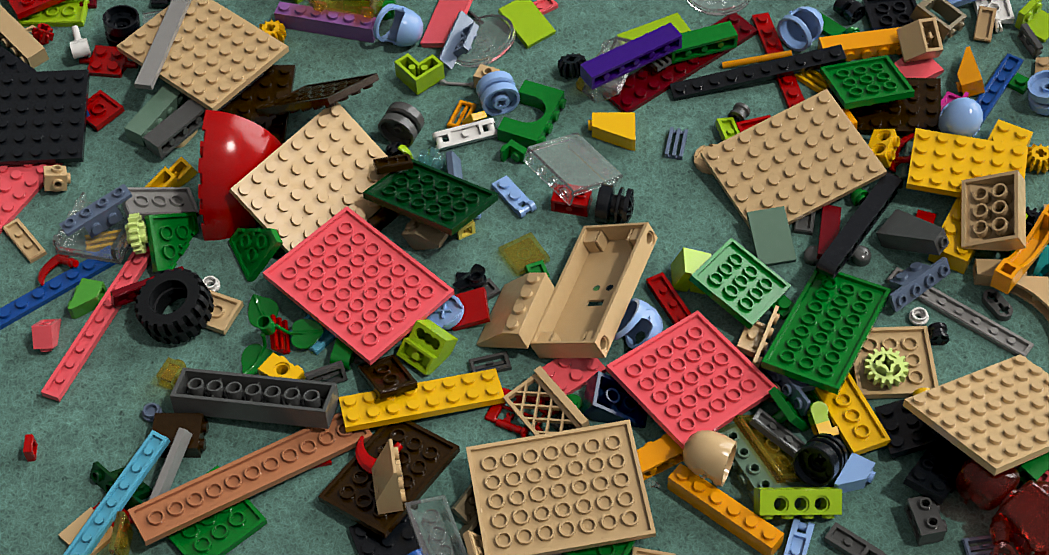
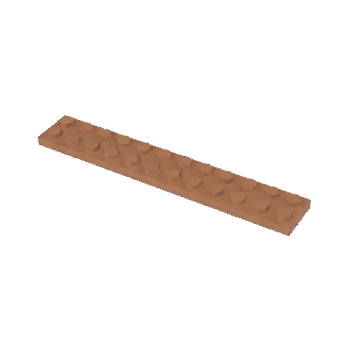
(242, 479)

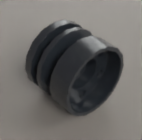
(120, 23)
(614, 205)
(820, 460)

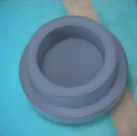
(149, 411)

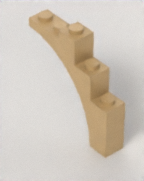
(1029, 288)

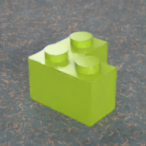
(419, 75)

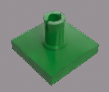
(787, 411)

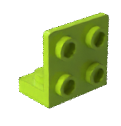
(1036, 19)

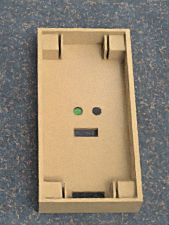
(599, 269)

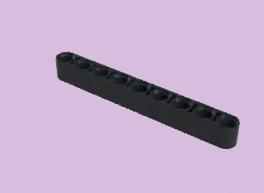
(859, 225)

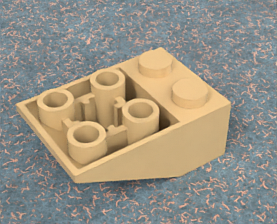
(388, 480)

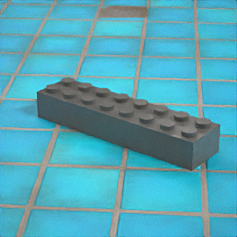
(255, 398)

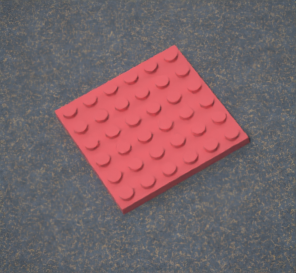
(691, 378)

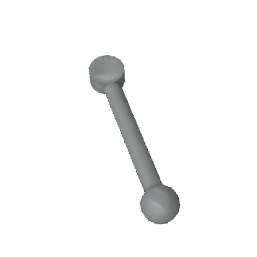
(443, 82)

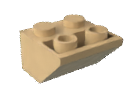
(920, 40)

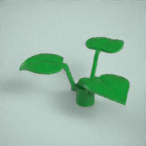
(304, 334)

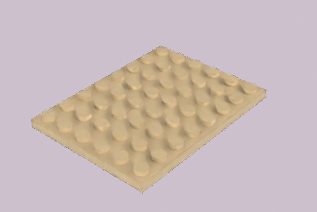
(211, 53)
(794, 160)
(312, 177)
(991, 414)
(560, 491)

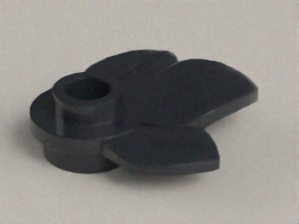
(471, 279)

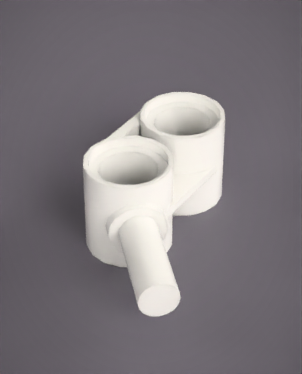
(80, 46)

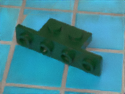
(106, 479)

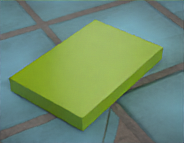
(528, 22)

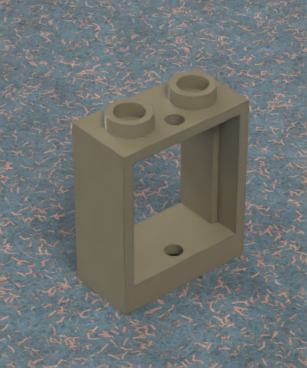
(944, 9)

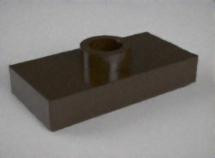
(393, 164)

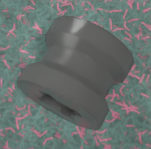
(739, 112)

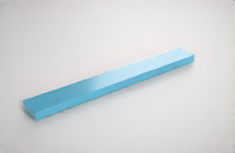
(118, 495)

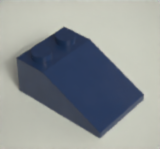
(609, 402)

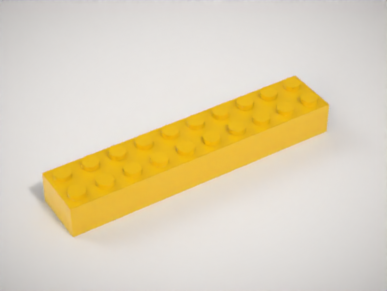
(956, 256)

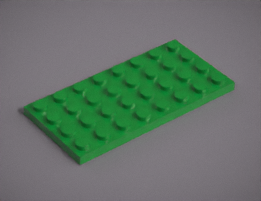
(826, 330)

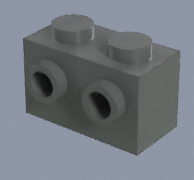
(925, 520)

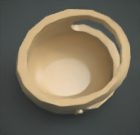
(710, 455)

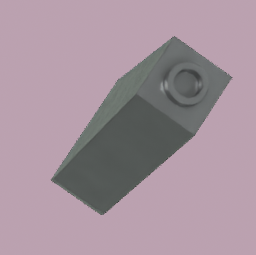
(912, 234)

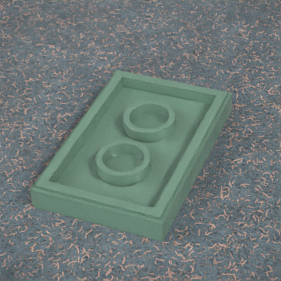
(771, 236)

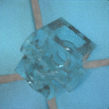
(425, 156)

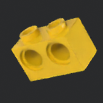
(884, 145)

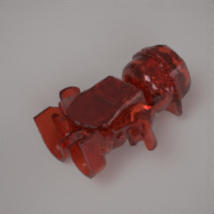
(1021, 511)

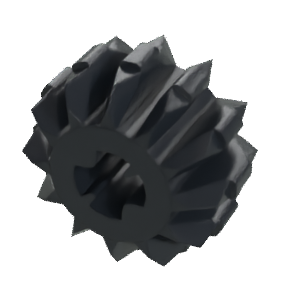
(570, 65)

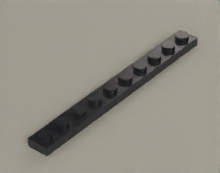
(757, 73)

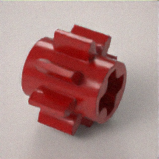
(43, 33)

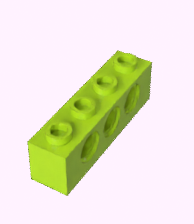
(830, 502)

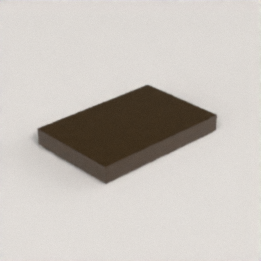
(387, 377)

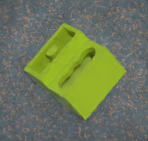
(427, 346)

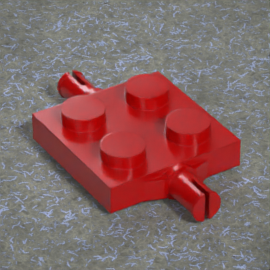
(107, 62)

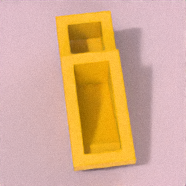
(175, 176)

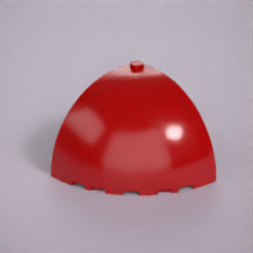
(227, 155)

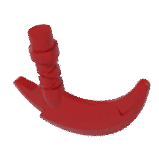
(901, 159)
(54, 261)
(364, 459)

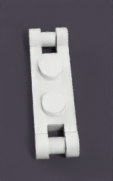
(465, 134)

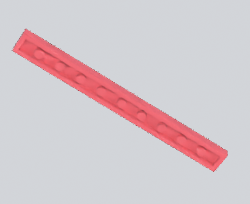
(93, 329)

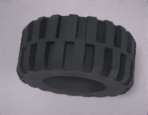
(184, 321)

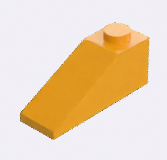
(969, 75)

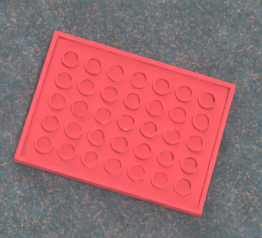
(358, 284)

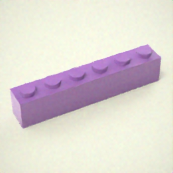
(325, 22)

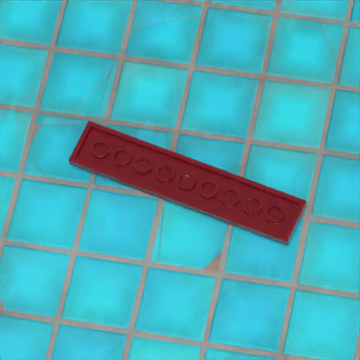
(649, 83)

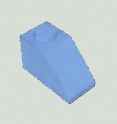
(855, 474)

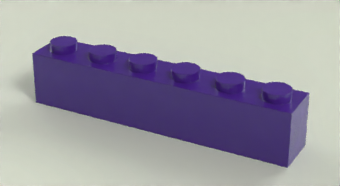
(631, 56)

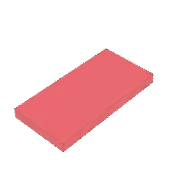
(442, 22)

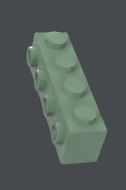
(156, 110)
(748, 465)

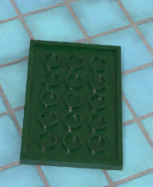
(431, 197)

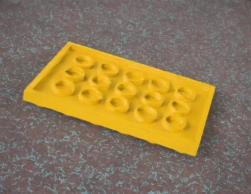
(945, 159)

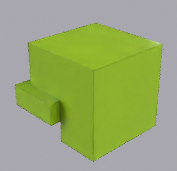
(684, 266)

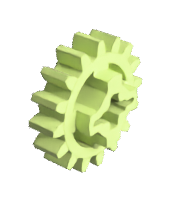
(136, 233)
(884, 367)

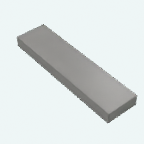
(172, 462)

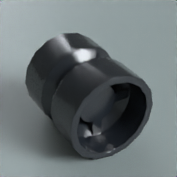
(850, 10)

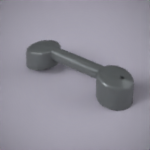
(860, 257)

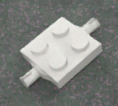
(1004, 11)

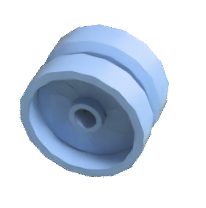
(1039, 92)
(497, 93)

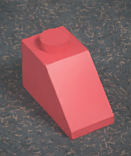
(46, 334)

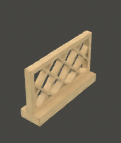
(556, 396)

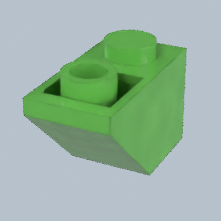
(86, 297)

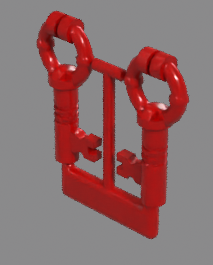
(495, 410)

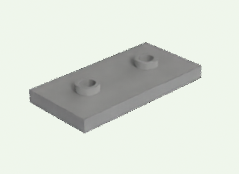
(160, 201)

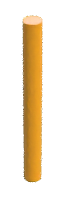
(756, 59)

